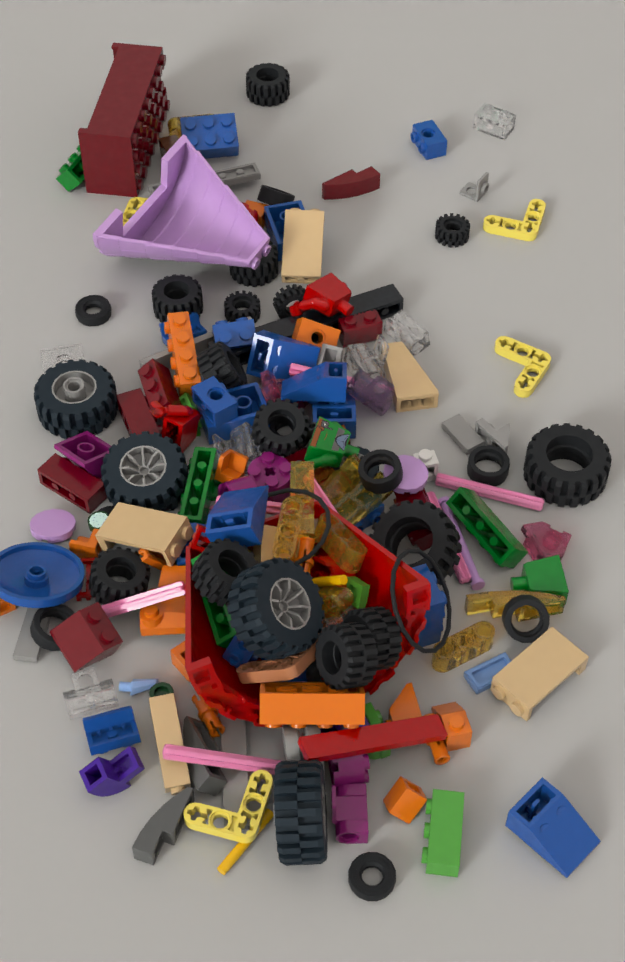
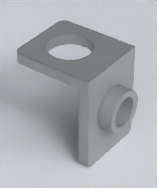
(481, 188)

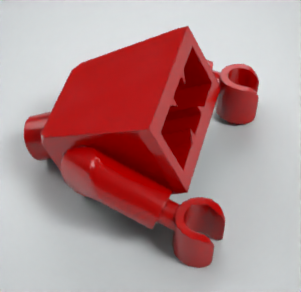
(326, 296)
(179, 423)

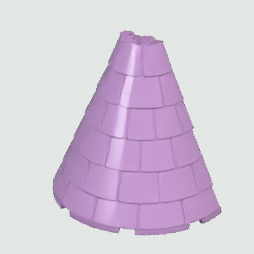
(187, 219)

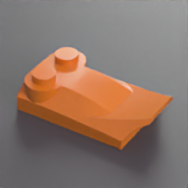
(163, 617)

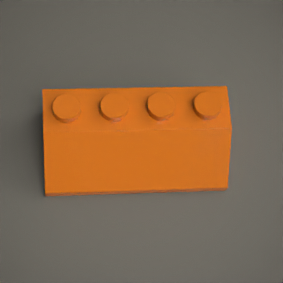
(310, 704)

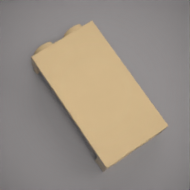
(302, 245)
(145, 530)
(537, 672)

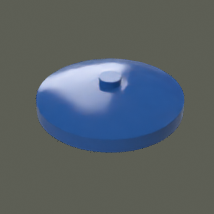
(39, 575)

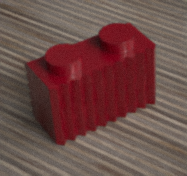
(360, 328)

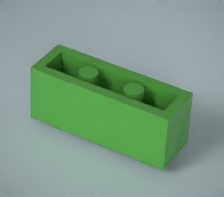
(443, 833)

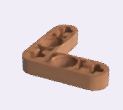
(277, 669)

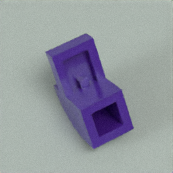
(112, 776)

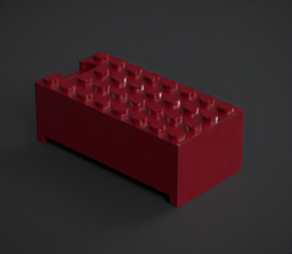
(125, 122)

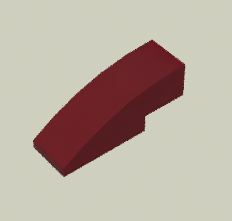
(351, 184)

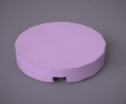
(414, 474)
(53, 525)

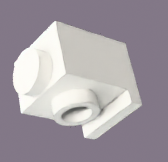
(430, 460)

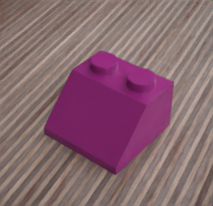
(85, 451)

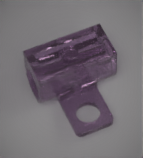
(371, 391)

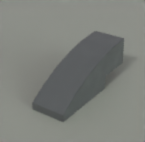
(205, 778)
(162, 827)

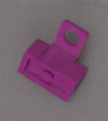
(350, 813)

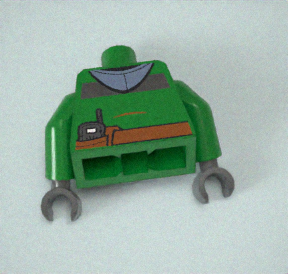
(328, 444)

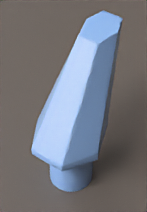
(137, 685)

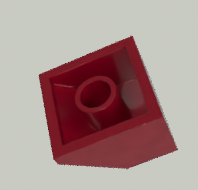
(86, 637)

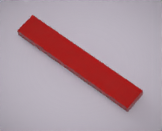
(372, 738)

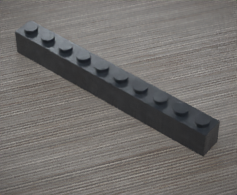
(384, 299)

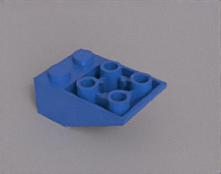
(277, 353)
(318, 384)
(342, 413)
(239, 516)
(552, 827)

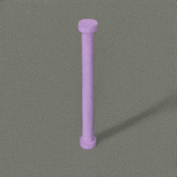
(477, 582)

